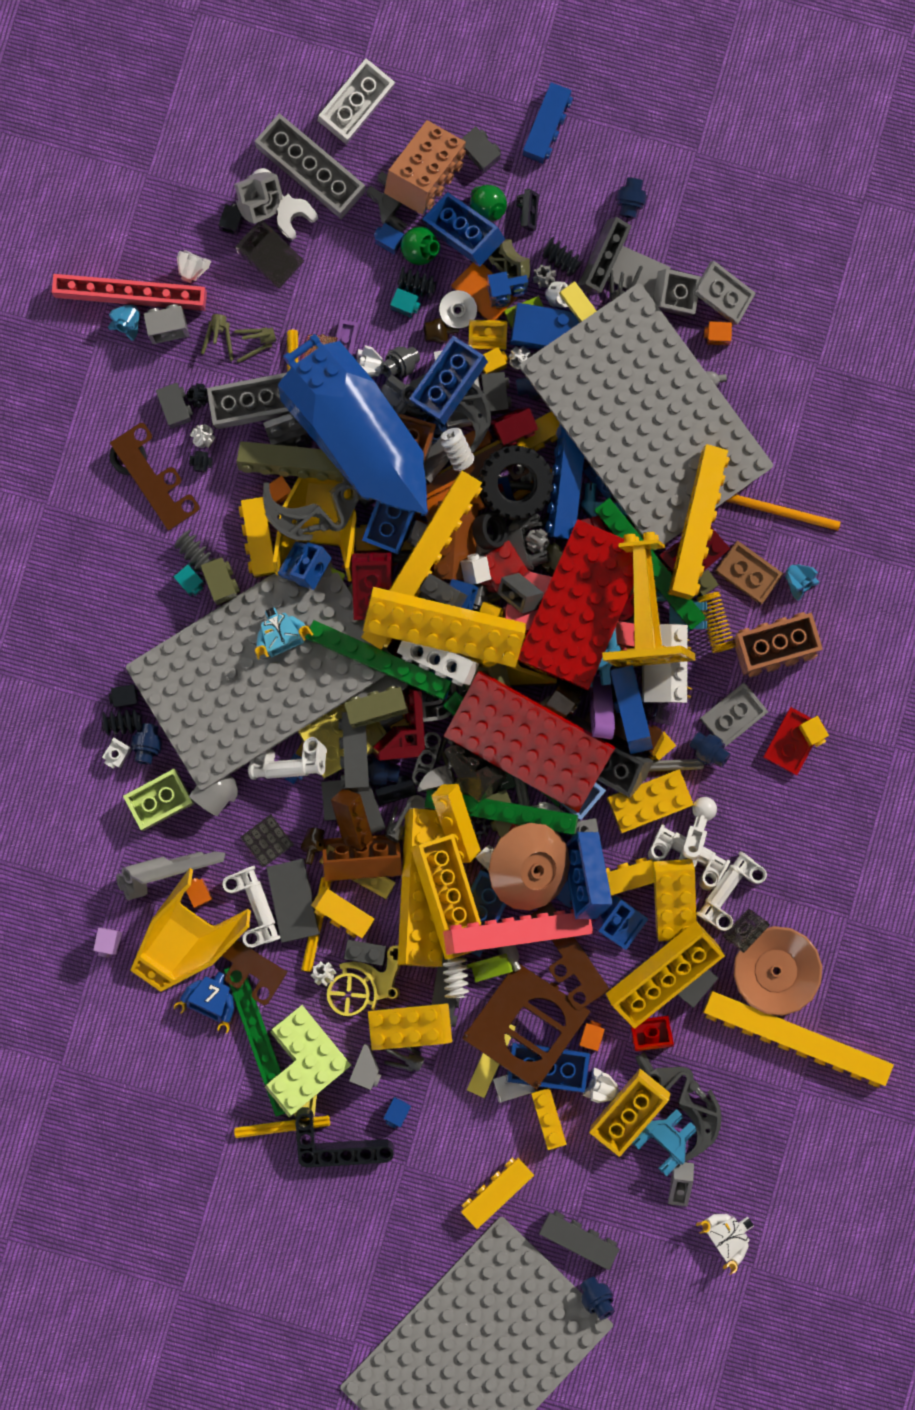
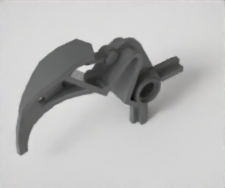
(479, 406)
(342, 505)
(666, 1078)

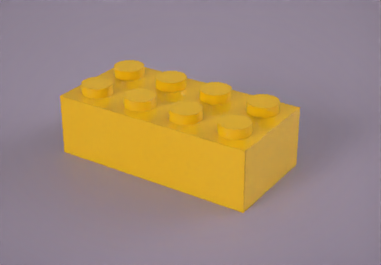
(650, 801)
(674, 897)
(410, 1026)
(629, 1112)

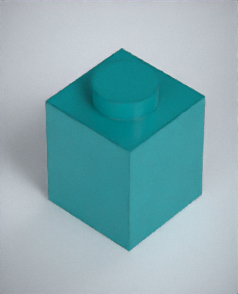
(405, 303)
(189, 580)

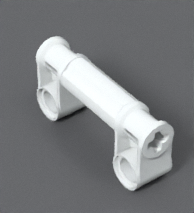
(312, 762)
(714, 865)
(725, 887)
(259, 906)

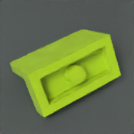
(490, 967)

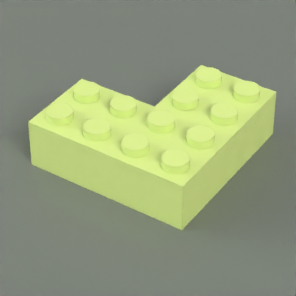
(314, 1065)

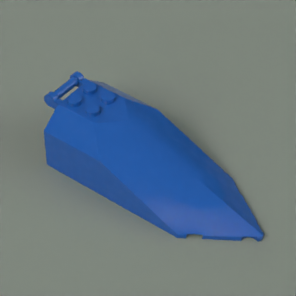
(354, 425)

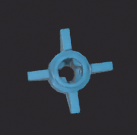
(125, 320)
(800, 579)

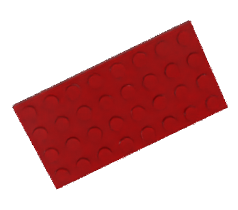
(580, 606)
(529, 741)

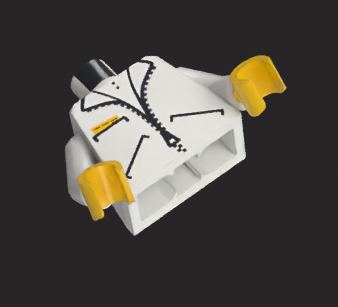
(728, 1237)

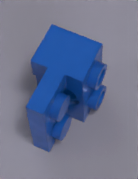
(501, 288)
(305, 564)
(620, 922)

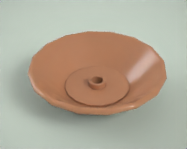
(514, 864)
(798, 974)

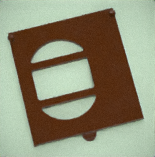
(493, 1022)

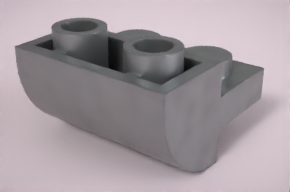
(286, 431)

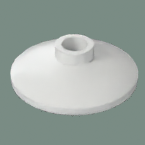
(464, 302)

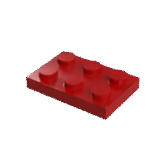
(789, 745)

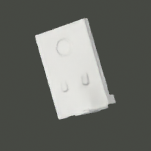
(509, 1090)

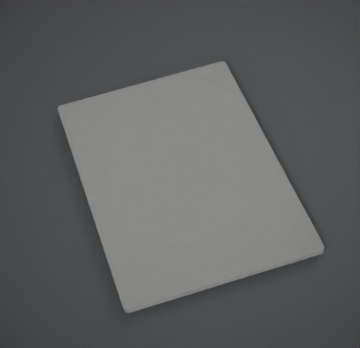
(642, 411)
(230, 706)
(484, 1336)

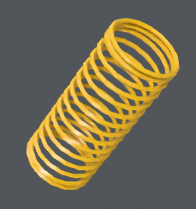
(718, 647)

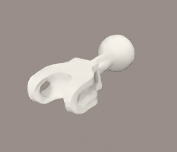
(289, 209)
(704, 810)

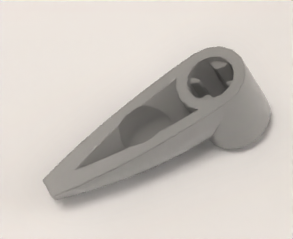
(436, 778)

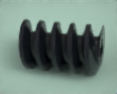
(561, 257)
(417, 283)
(121, 722)

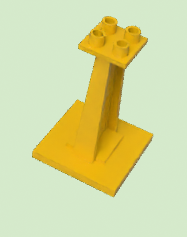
(648, 639)

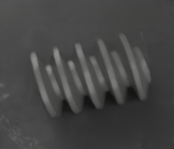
(192, 550)

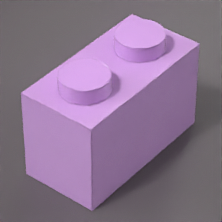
(107, 942)

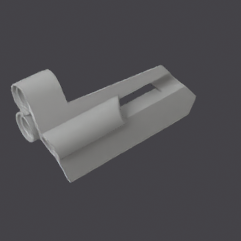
(135, 877)

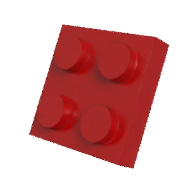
(504, 562)

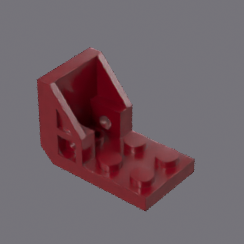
(716, 546)
(369, 571)
(394, 742)

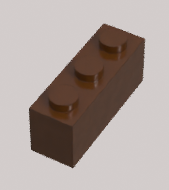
(351, 819)

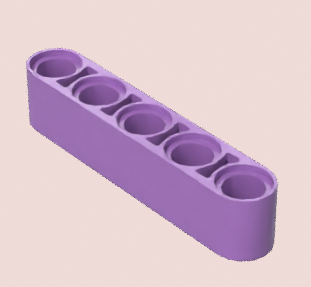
(601, 709)

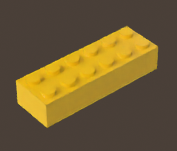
(445, 886)
(665, 974)

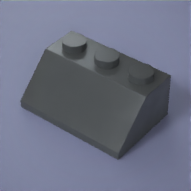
(624, 770)

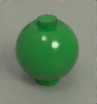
(488, 202)
(419, 246)

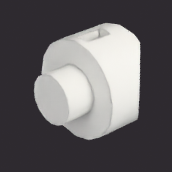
(553, 296)

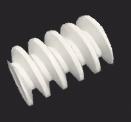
(457, 449)
(455, 978)

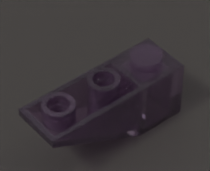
(660, 712)

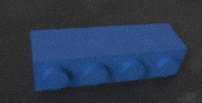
(547, 122)

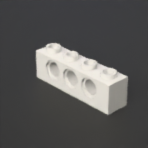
(465, 667)

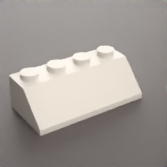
(667, 681)

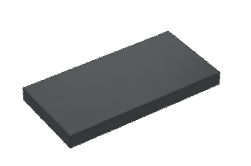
(293, 900)

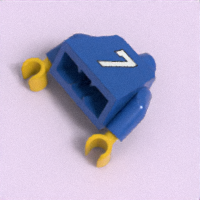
(210, 999)

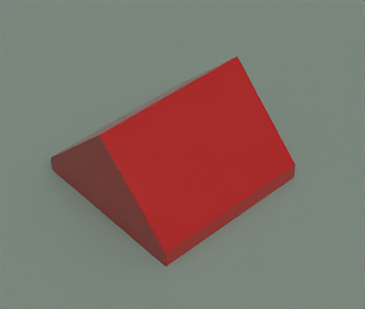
(652, 1034)

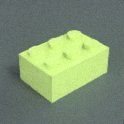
(158, 800)

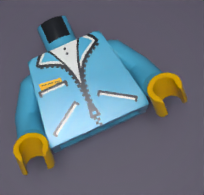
(280, 634)

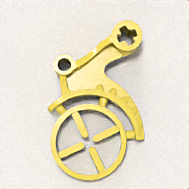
(382, 983)

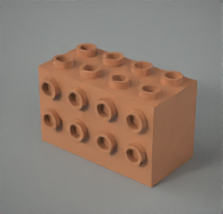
(425, 167)
(777, 644)

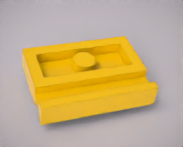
(487, 334)

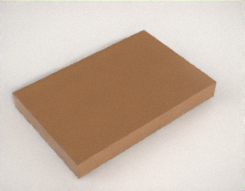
(749, 572)

